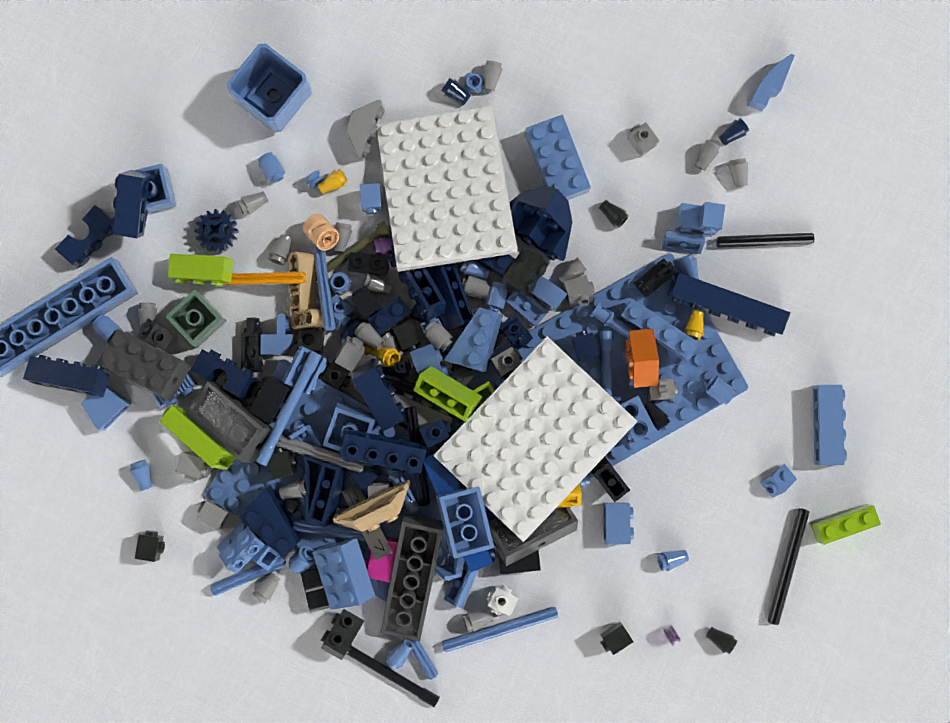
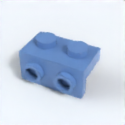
(297, 366)

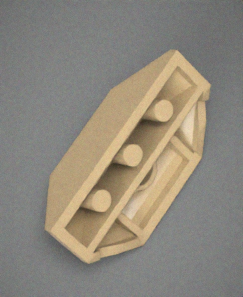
(374, 510)

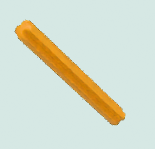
(267, 278)

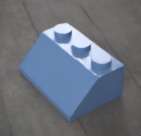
(465, 522)

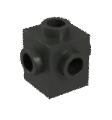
(332, 379)

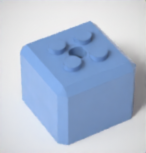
(263, 73)

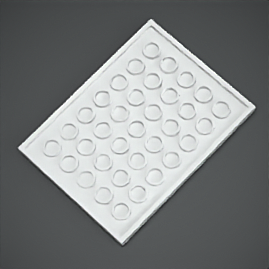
(445, 189)
(535, 438)

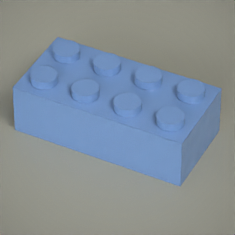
(557, 157)

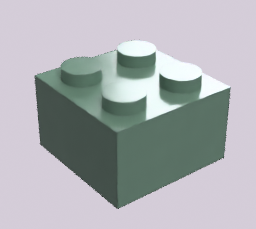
(195, 318)

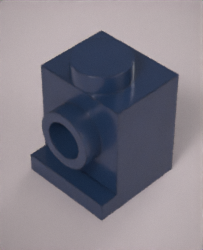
(516, 332)

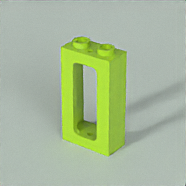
(196, 438)

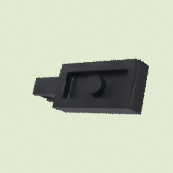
(251, 346)

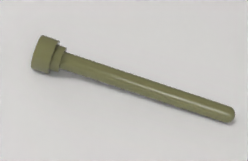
(380, 231)

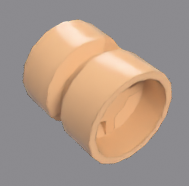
(321, 232)

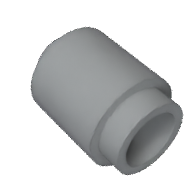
(476, 287)
(438, 336)

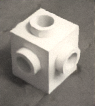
(505, 607)

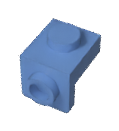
(306, 434)
(778, 481)
(452, 568)

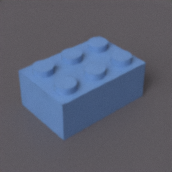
(343, 574)

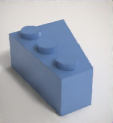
(477, 341)

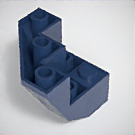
(543, 220)

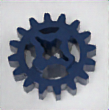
(222, 225)

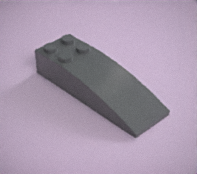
(412, 576)

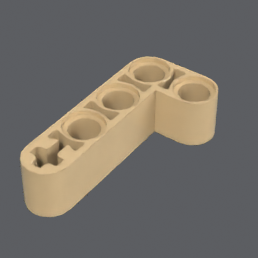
(303, 295)

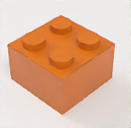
(642, 358)

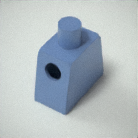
(105, 409)

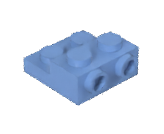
(239, 547)

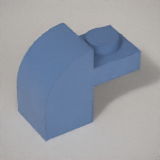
(278, 343)

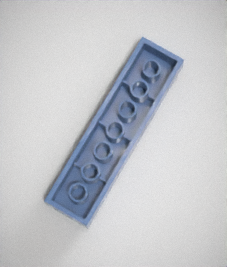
(63, 313)

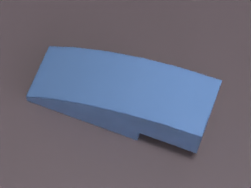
(771, 84)
(548, 293)

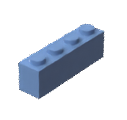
(665, 333)
(828, 425)

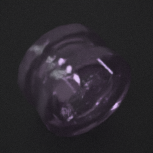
(671, 635)

